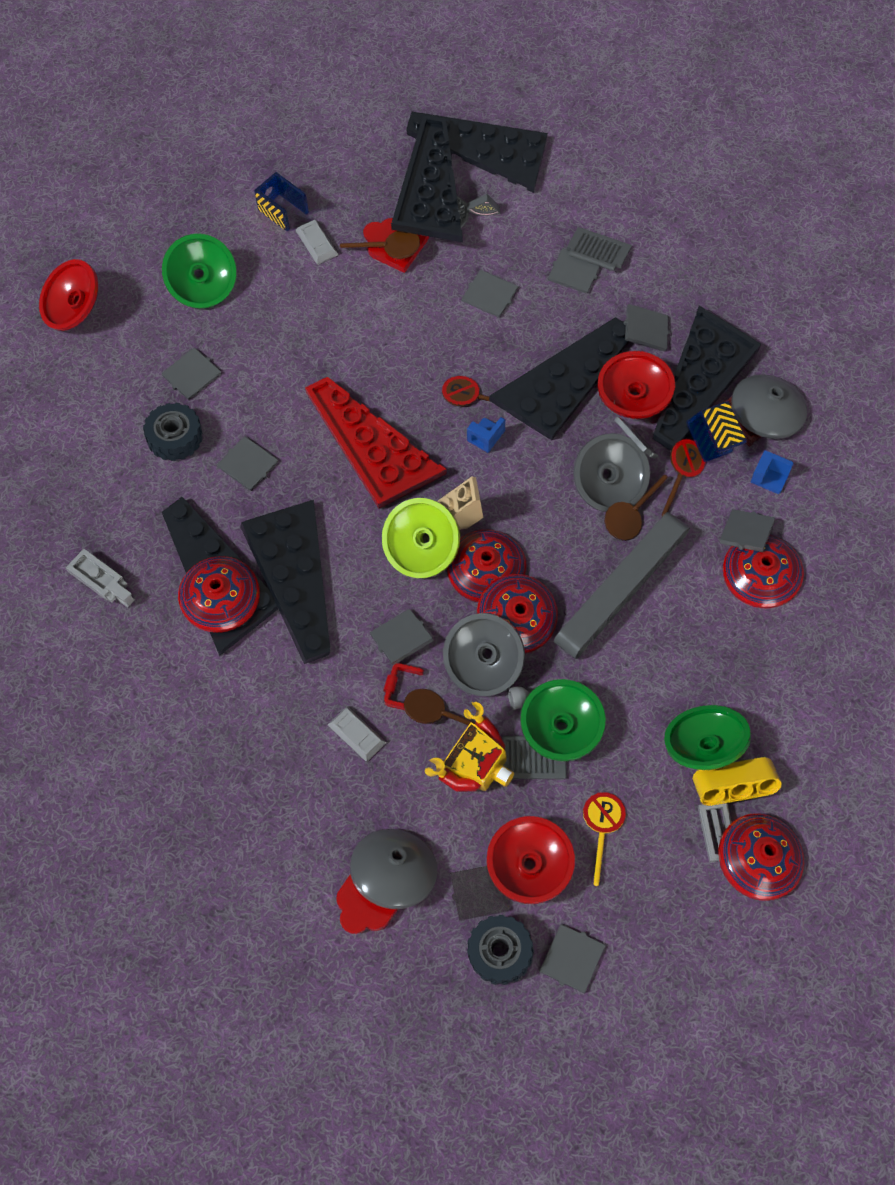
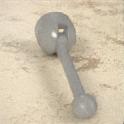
(517, 697)

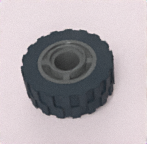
(160, 434)
(495, 931)

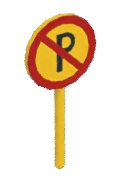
(603, 814)

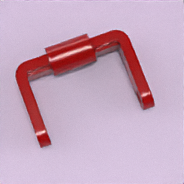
(391, 682)

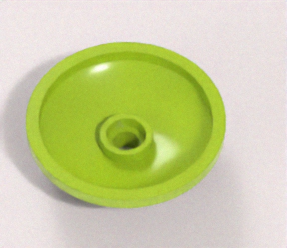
(404, 538)

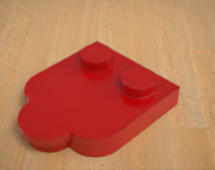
(378, 233)
(359, 912)

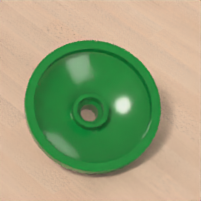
(204, 254)
(565, 703)
(707, 737)

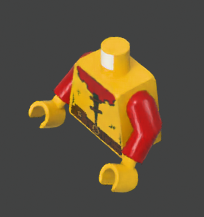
(474, 758)

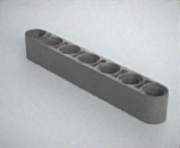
(621, 585)

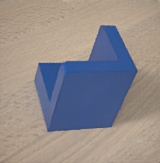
(485, 433)
(772, 472)

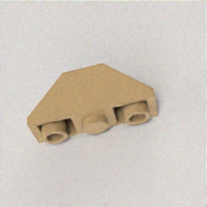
(464, 503)

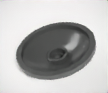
(769, 406)
(626, 466)
(466, 657)
(393, 881)

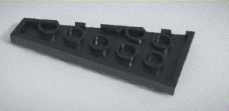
(493, 148)
(429, 190)
(706, 368)
(556, 387)
(198, 542)
(290, 562)

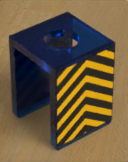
(288, 191)
(716, 431)

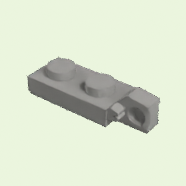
(100, 578)

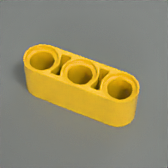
(737, 781)

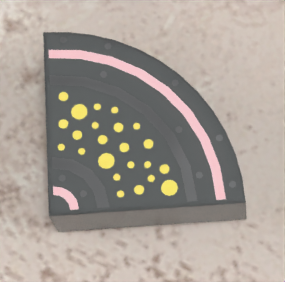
(483, 206)

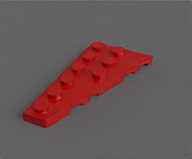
(375, 449)

